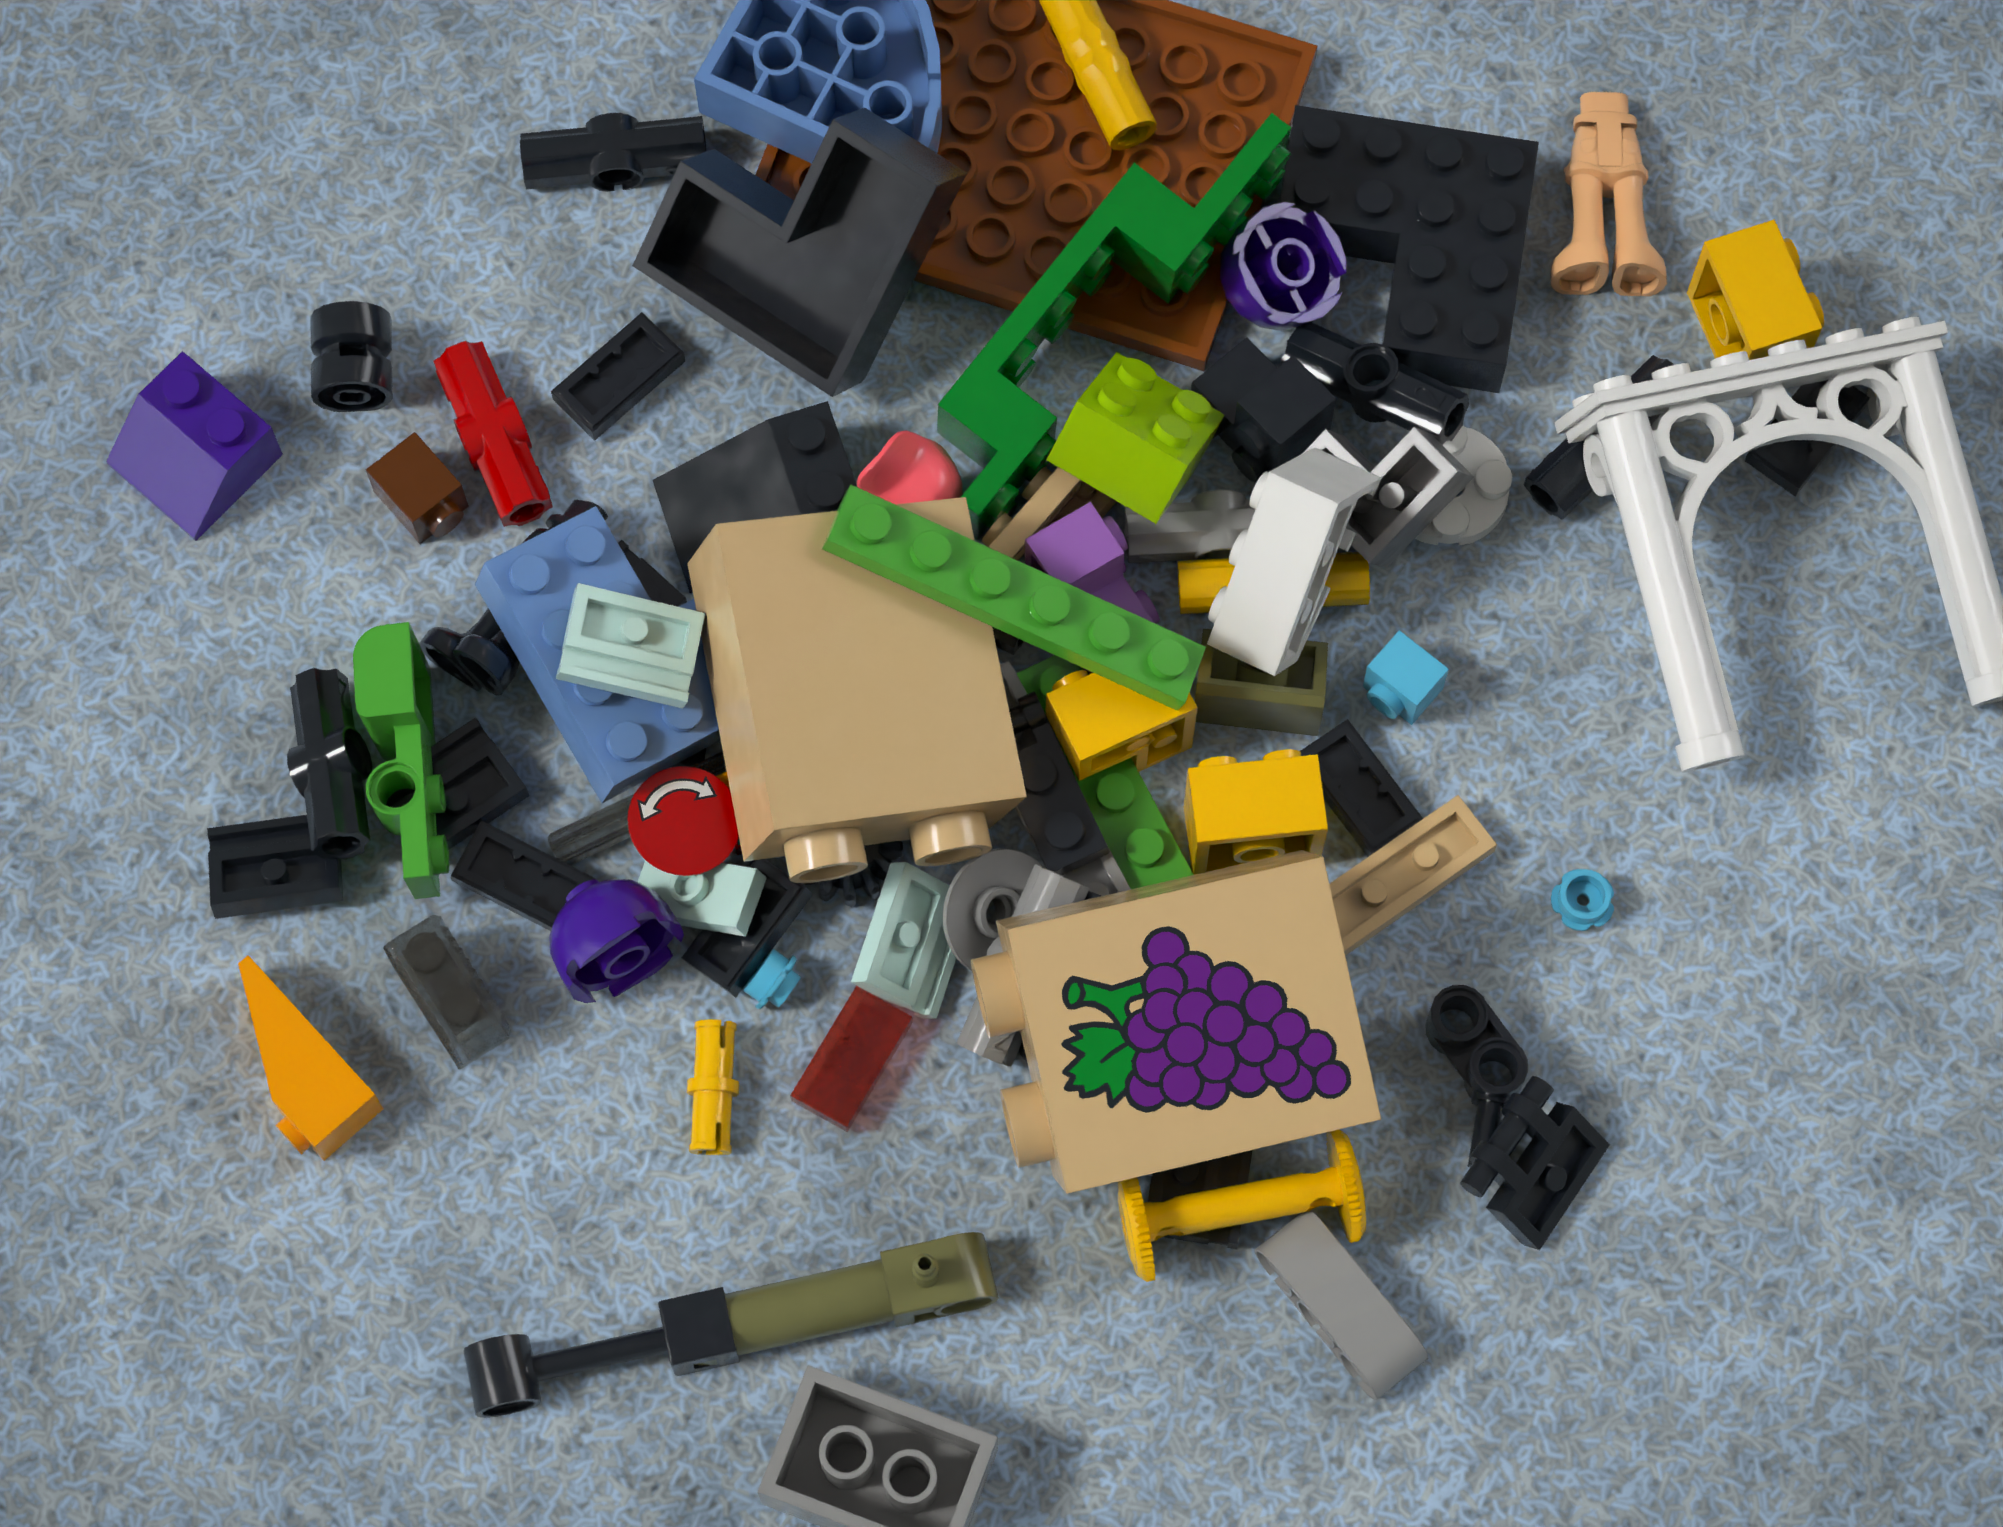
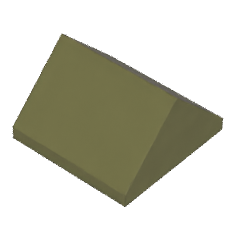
(1247, 697)

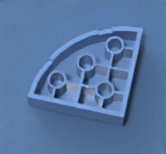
(801, 63)

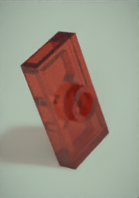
(851, 1059)

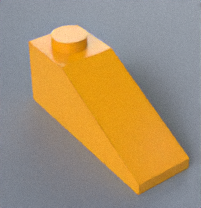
(305, 1076)

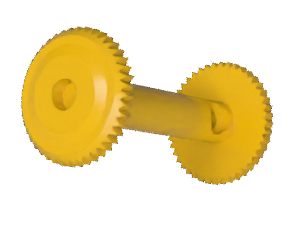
(1244, 1203)

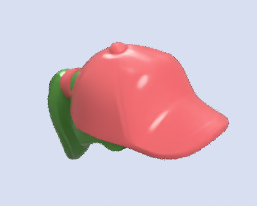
(911, 471)

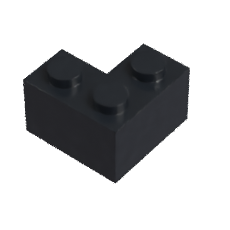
(1267, 409)

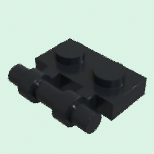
(1548, 1172)

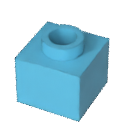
(1403, 679)

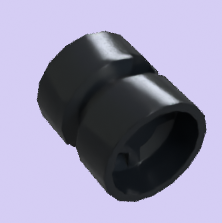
(351, 355)

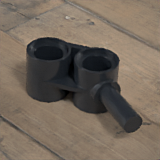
(1467, 1051)

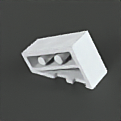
(1286, 558)

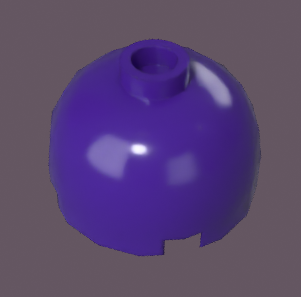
(1282, 267)
(611, 937)

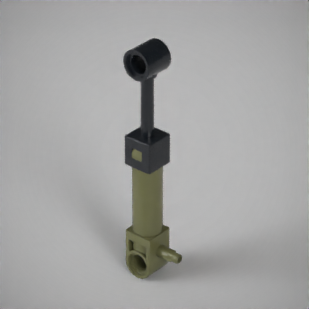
(717, 1327)

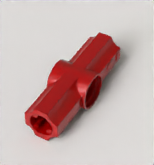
(493, 433)

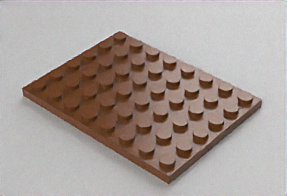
(1045, 165)

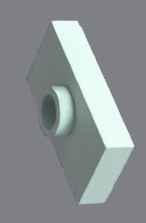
(712, 900)

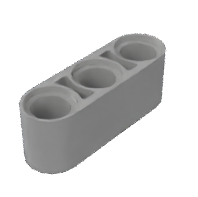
(1344, 1302)

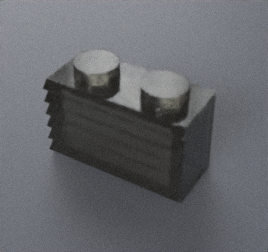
(448, 990)

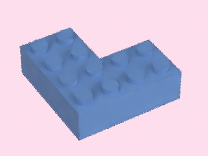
(609, 733)

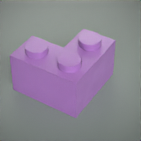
(1088, 556)

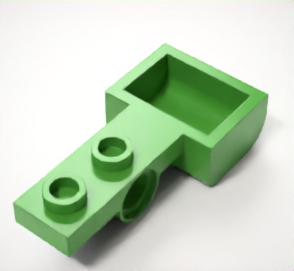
(398, 713)

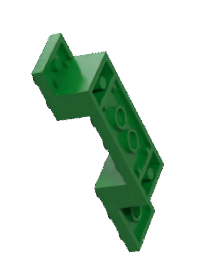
(1148, 236)

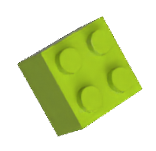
(1135, 436)

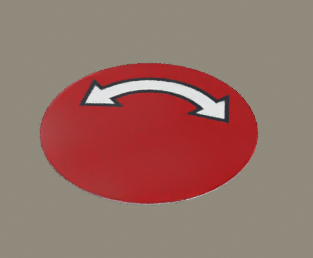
(683, 821)

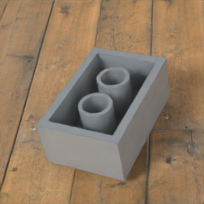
(873, 1460)

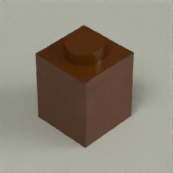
(418, 489)

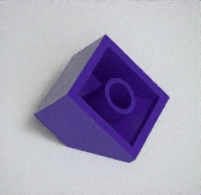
(192, 446)

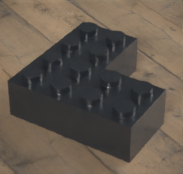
(1439, 209)
(812, 273)

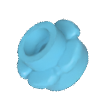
(1591, 885)
(773, 980)

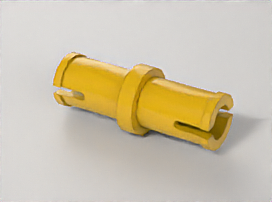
(713, 1087)

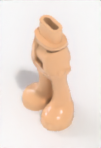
(1608, 165)

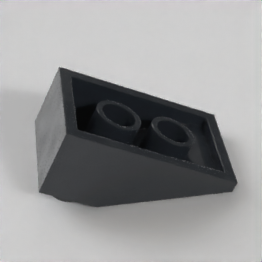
(766, 472)

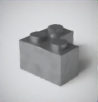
(1414, 488)

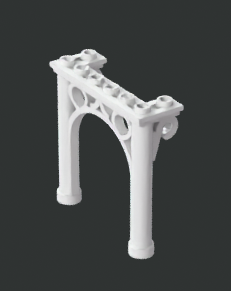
(1906, 400)

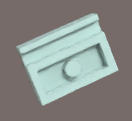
(630, 645)
(906, 944)

